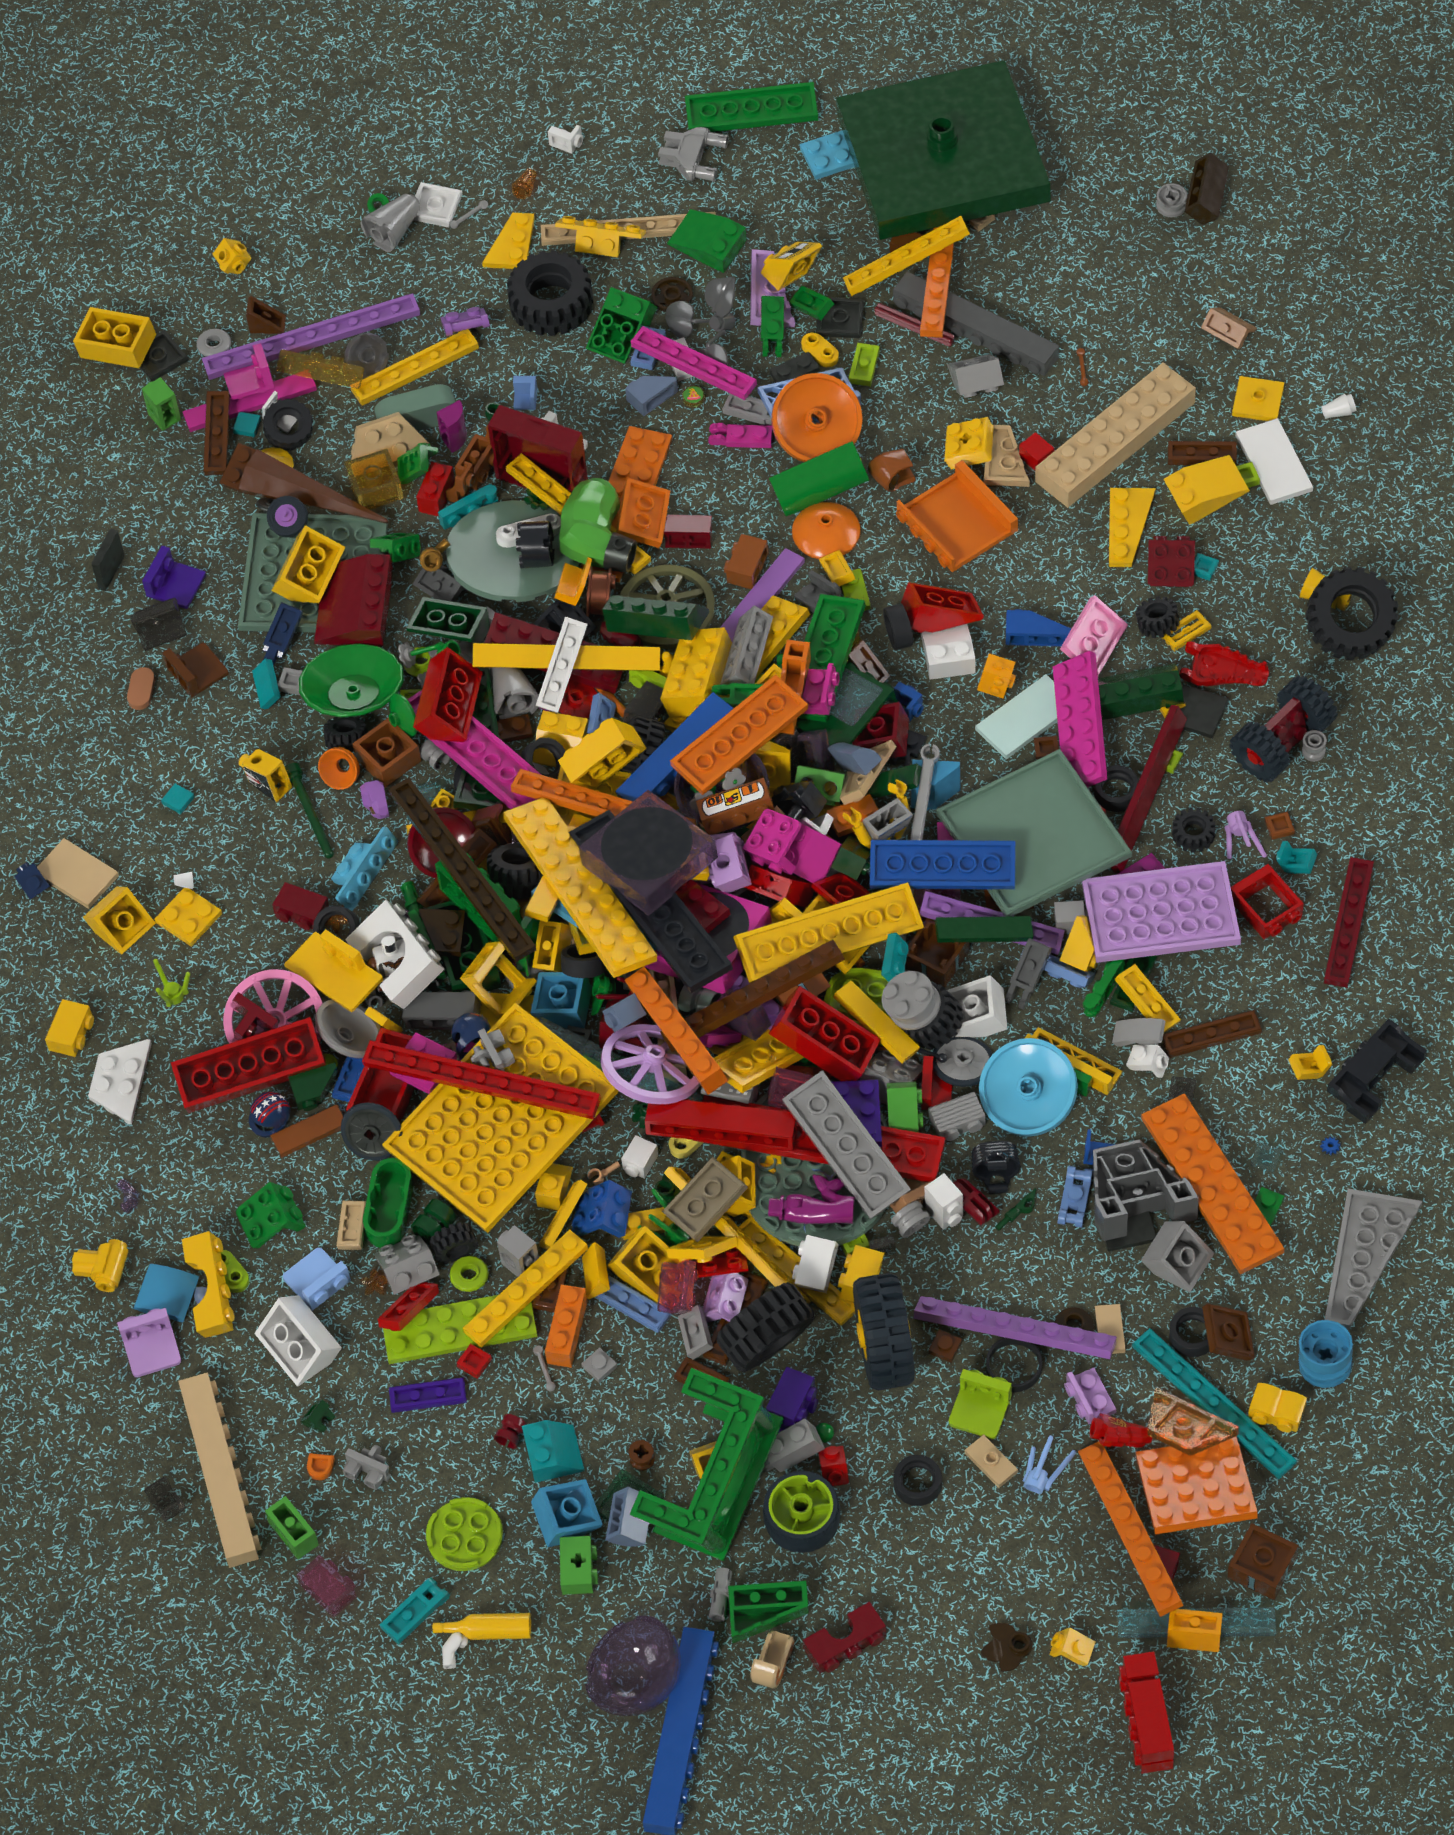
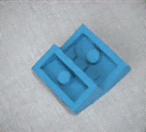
(166, 1289)

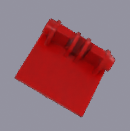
(724, 1263)

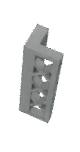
(747, 647)

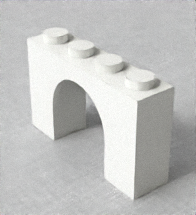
(419, 963)

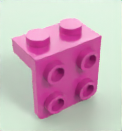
(772, 840)

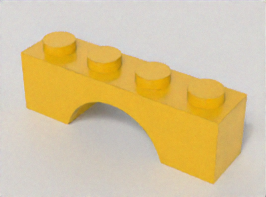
(213, 1313)

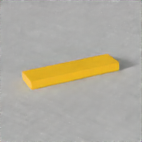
(876, 1021)

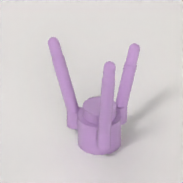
(1239, 826)

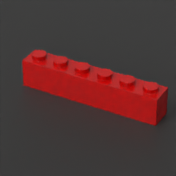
(722, 1124)

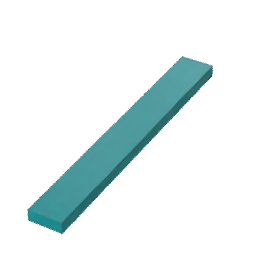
(1212, 1400)

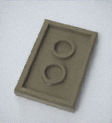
(705, 1199)

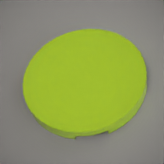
(464, 1534)

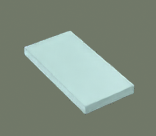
(1021, 718)

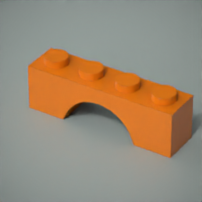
(794, 671)

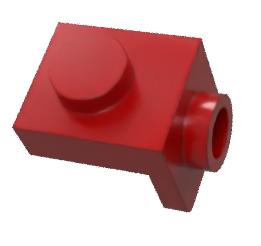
(834, 1465)

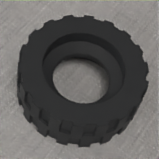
(283, 408)

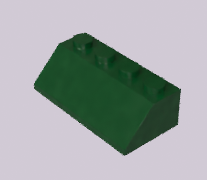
(653, 617)
(1140, 691)

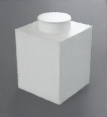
(639, 1157)

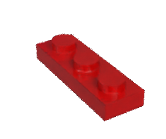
(408, 1306)

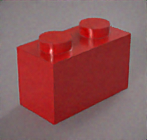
(432, 493)

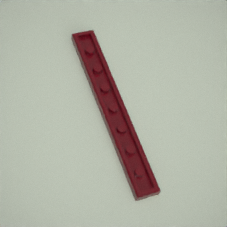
(1150, 779)

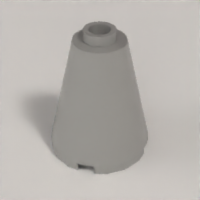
(390, 221)
(513, 693)

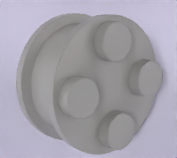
(911, 1000)

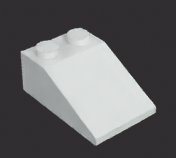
(949, 652)
(982, 1007)

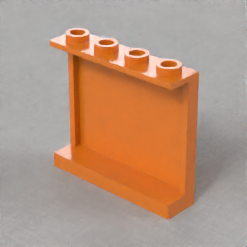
(958, 518)

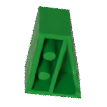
(765, 1606)

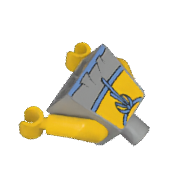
(887, 822)

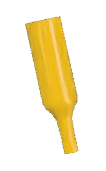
(489, 1626)

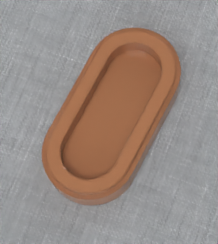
(141, 688)

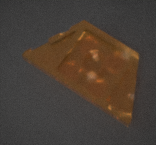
(1186, 1425)

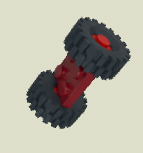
(1267, 748)

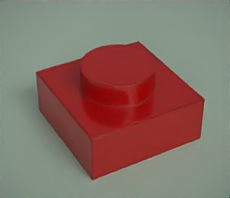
(474, 1361)

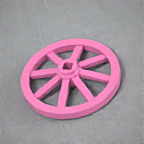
(254, 980)

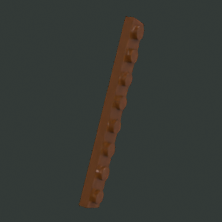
(763, 989)

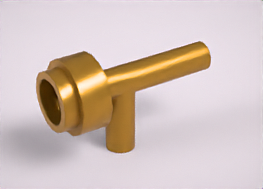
(431, 557)

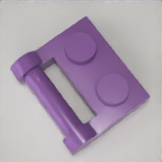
(462, 321)

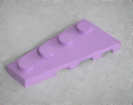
(762, 287)

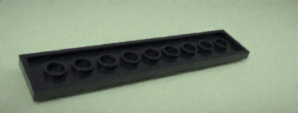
(670, 928)

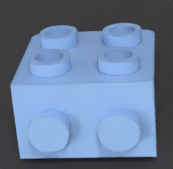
(316, 1277)

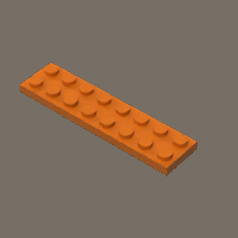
(638, 459)
(1220, 1192)

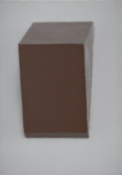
(263, 318)

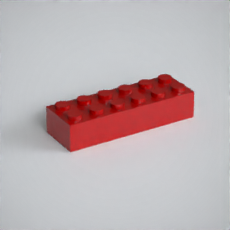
(248, 1065)

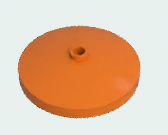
(820, 398)

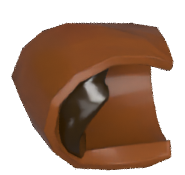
(889, 466)

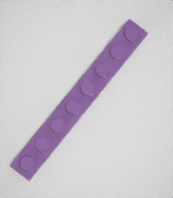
(1015, 1327)

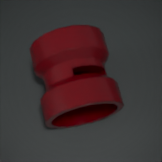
(510, 1430)

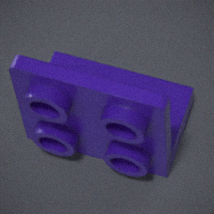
(172, 579)

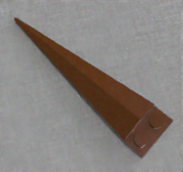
(264, 476)

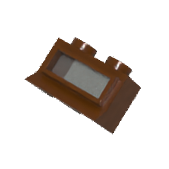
(488, 822)

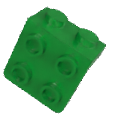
(269, 1213)

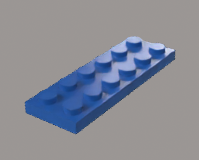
(942, 864)

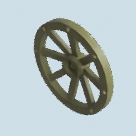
(669, 595)

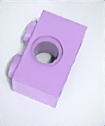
(736, 873)

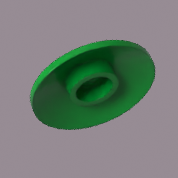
(402, 714)

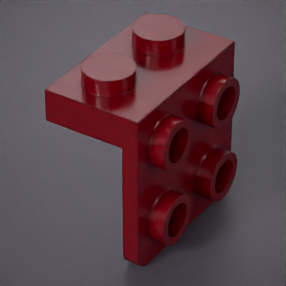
(1171, 561)

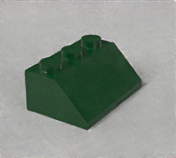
(450, 620)

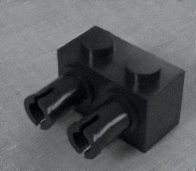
(799, 800)

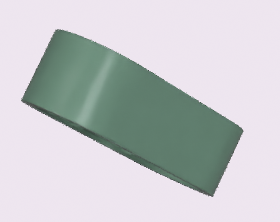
(417, 406)

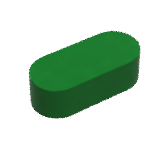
(388, 1202)

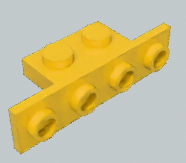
(597, 237)

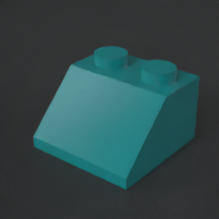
(552, 1449)

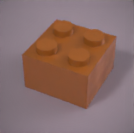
(386, 752)

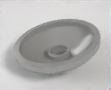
(345, 1030)

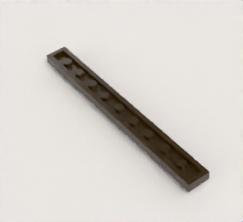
(462, 870)

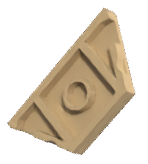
(389, 433)

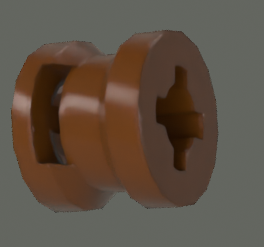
(645, 1459)

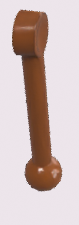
(1081, 352)

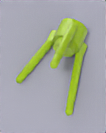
(172, 991)

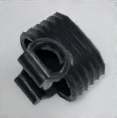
(995, 1159)

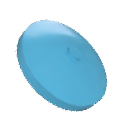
(1028, 1087)

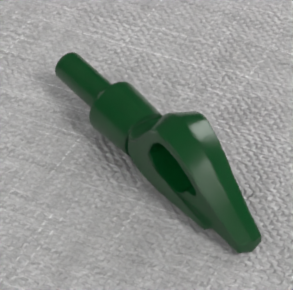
(1020, 1208)

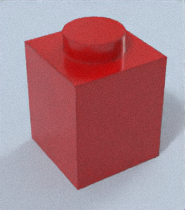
(1034, 450)

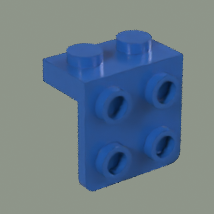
(602, 1208)

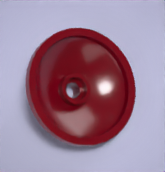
(420, 852)

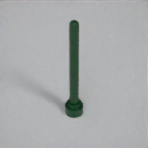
(295, 775)

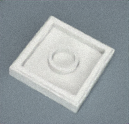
(437, 204)

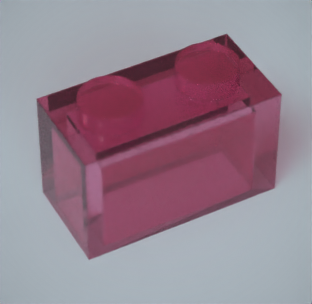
(327, 1585)

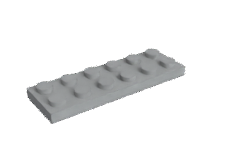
(846, 1145)

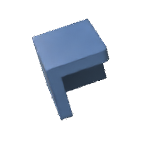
(525, 392)

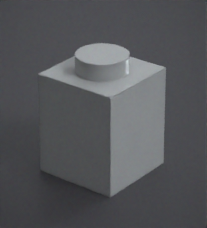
(1066, 913)

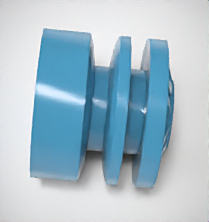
(1325, 1353)

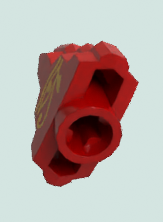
(1118, 1433)

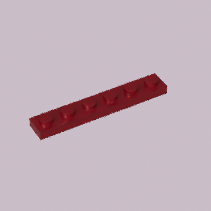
(1348, 922)

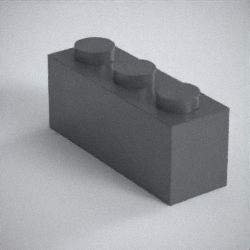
(439, 1009)

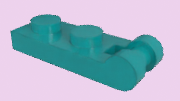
(453, 513)
(414, 1610)

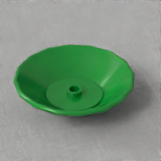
(350, 680)

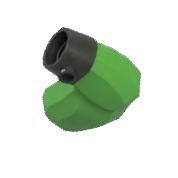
(587, 527)

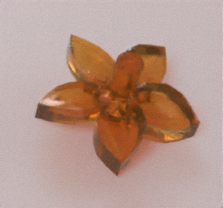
(335, 922)
(373, 1283)

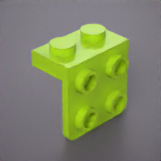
(980, 1404)

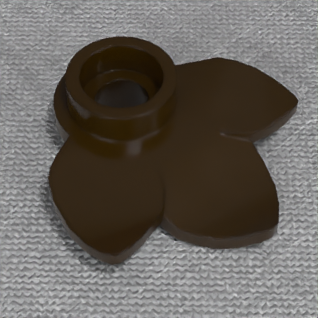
(1003, 1648)

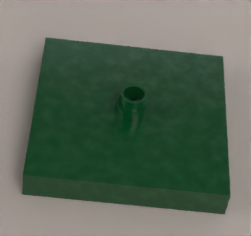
(943, 149)

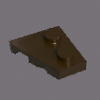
(445, 930)

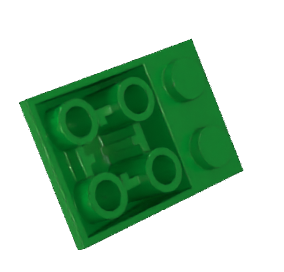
(619, 323)

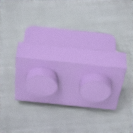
(149, 1342)

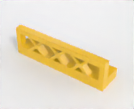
(1100, 1080)

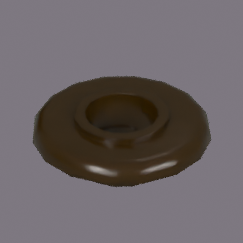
(1075, 1314)

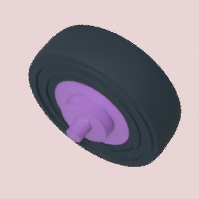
(287, 516)

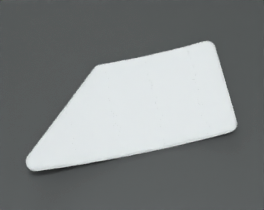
(184, 880)

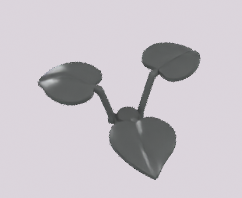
(719, 296)

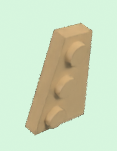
(856, 784)

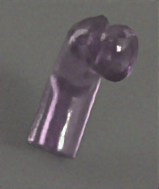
(131, 1195)

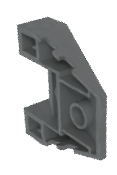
(1134, 1181)

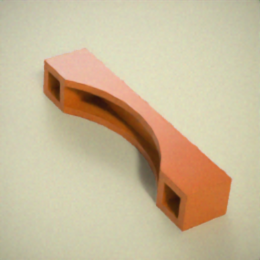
(676, 1030)

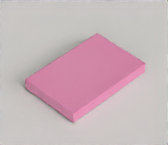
(1095, 631)

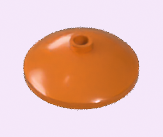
(821, 538)

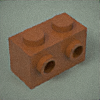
(746, 561)

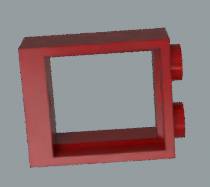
(1254, 883)
(779, 886)

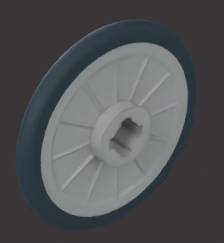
(958, 1072)

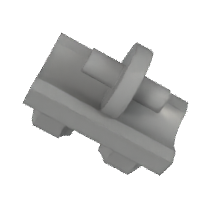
(490, 1042)
(369, 1462)

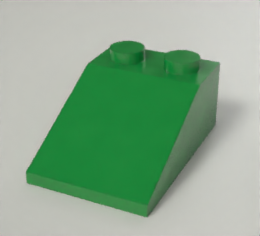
(709, 239)

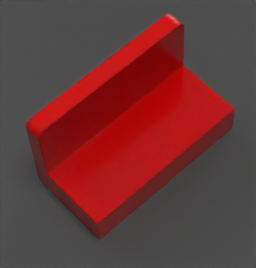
(933, 1088)

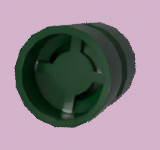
(435, 1217)

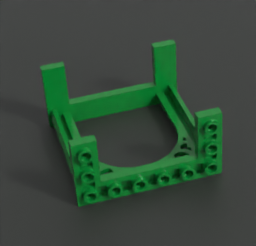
(729, 1474)

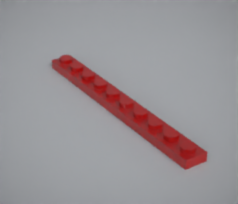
(482, 1079)

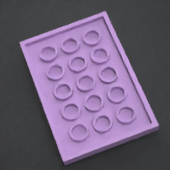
(1161, 911)

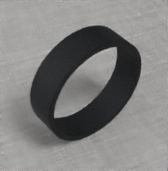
(1007, 1341)

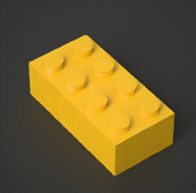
(694, 671)

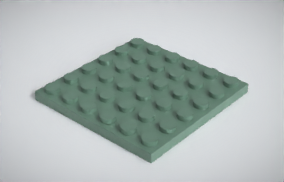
(269, 552)

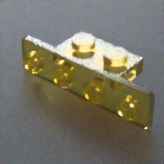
(321, 369)

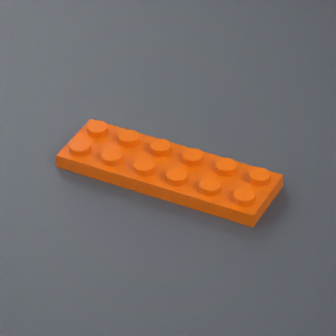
(739, 734)

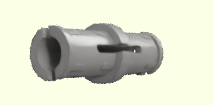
(720, 1594)

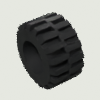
(651, 734)
(513, 870)
(944, 1024)

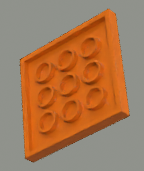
(1196, 1488)

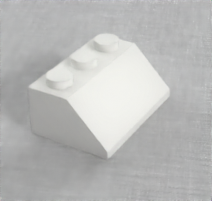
(297, 1339)

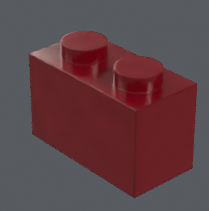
(298, 905)

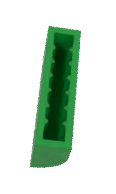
(819, 479)

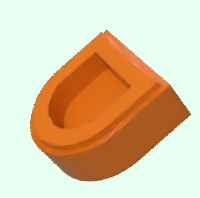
(320, 1466)

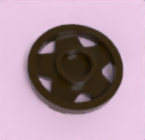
(671, 294)

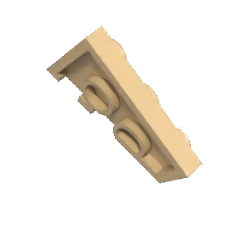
(1005, 465)

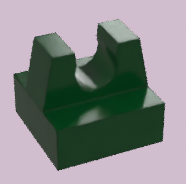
(314, 1415)

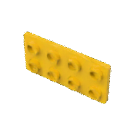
(334, 969)

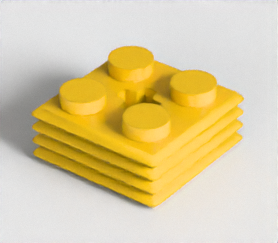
(969, 442)

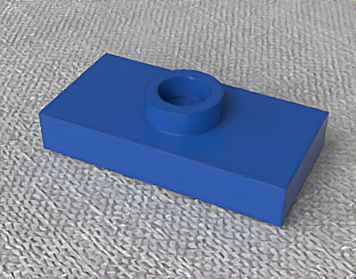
(348, 1079)

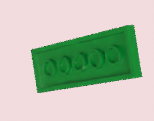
(752, 107)
(832, 635)

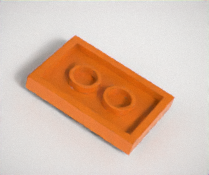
(643, 512)

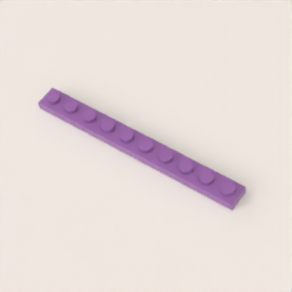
(315, 334)

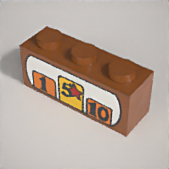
(734, 806)

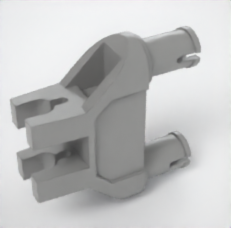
(686, 151)

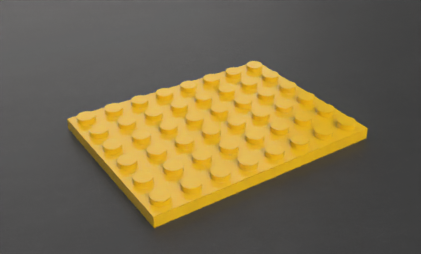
(493, 1149)

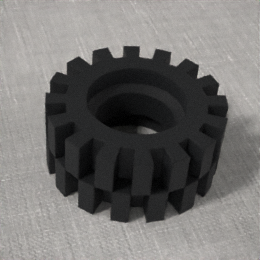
(1157, 626)
(343, 732)
(1197, 818)
(453, 1243)

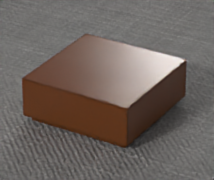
(1279, 825)

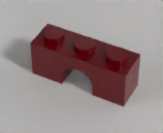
(828, 1651)

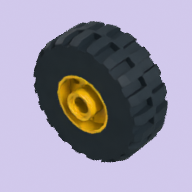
(883, 1331)

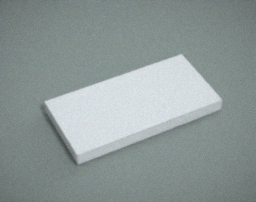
(1274, 461)

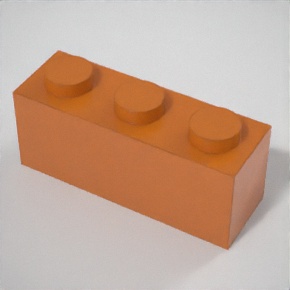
(566, 1326)

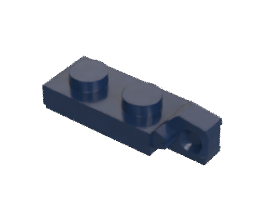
(281, 631)

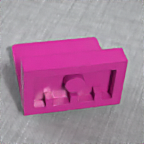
(250, 379)

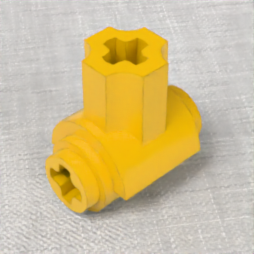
(102, 1266)

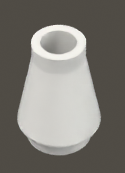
(1341, 406)

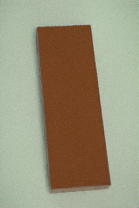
(307, 1131)

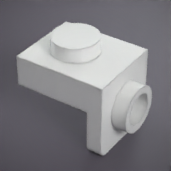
(1148, 1059)

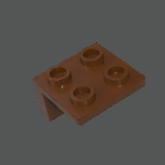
(195, 669)

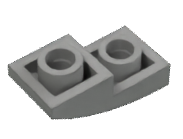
(1140, 1030)

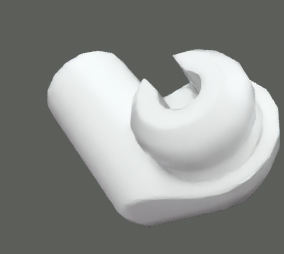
(449, 1648)

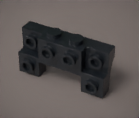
(1370, 1065)

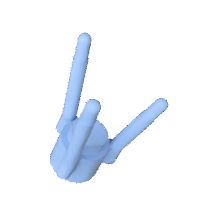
(1036, 1479)

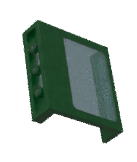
(855, 705)

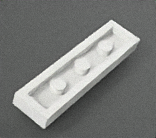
(561, 664)

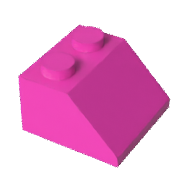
(812, 854)

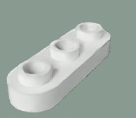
(507, 534)

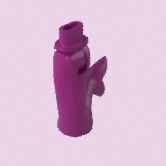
(808, 1210)

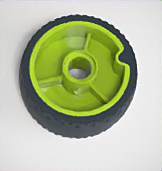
(805, 1529)

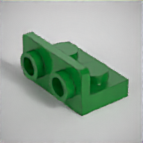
(415, 462)
(399, 545)

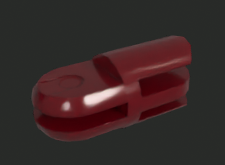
(620, 639)
(976, 1203)

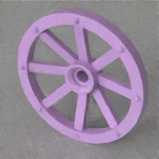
(652, 1059)

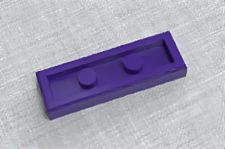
(427, 1395)

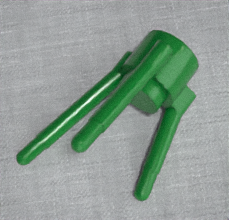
(673, 1233)

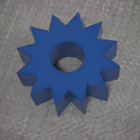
(1330, 1149)

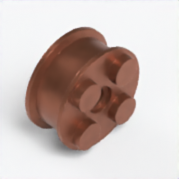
(599, 590)

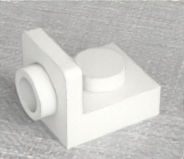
(565, 140)

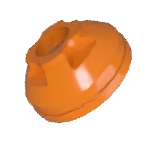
(332, 773)

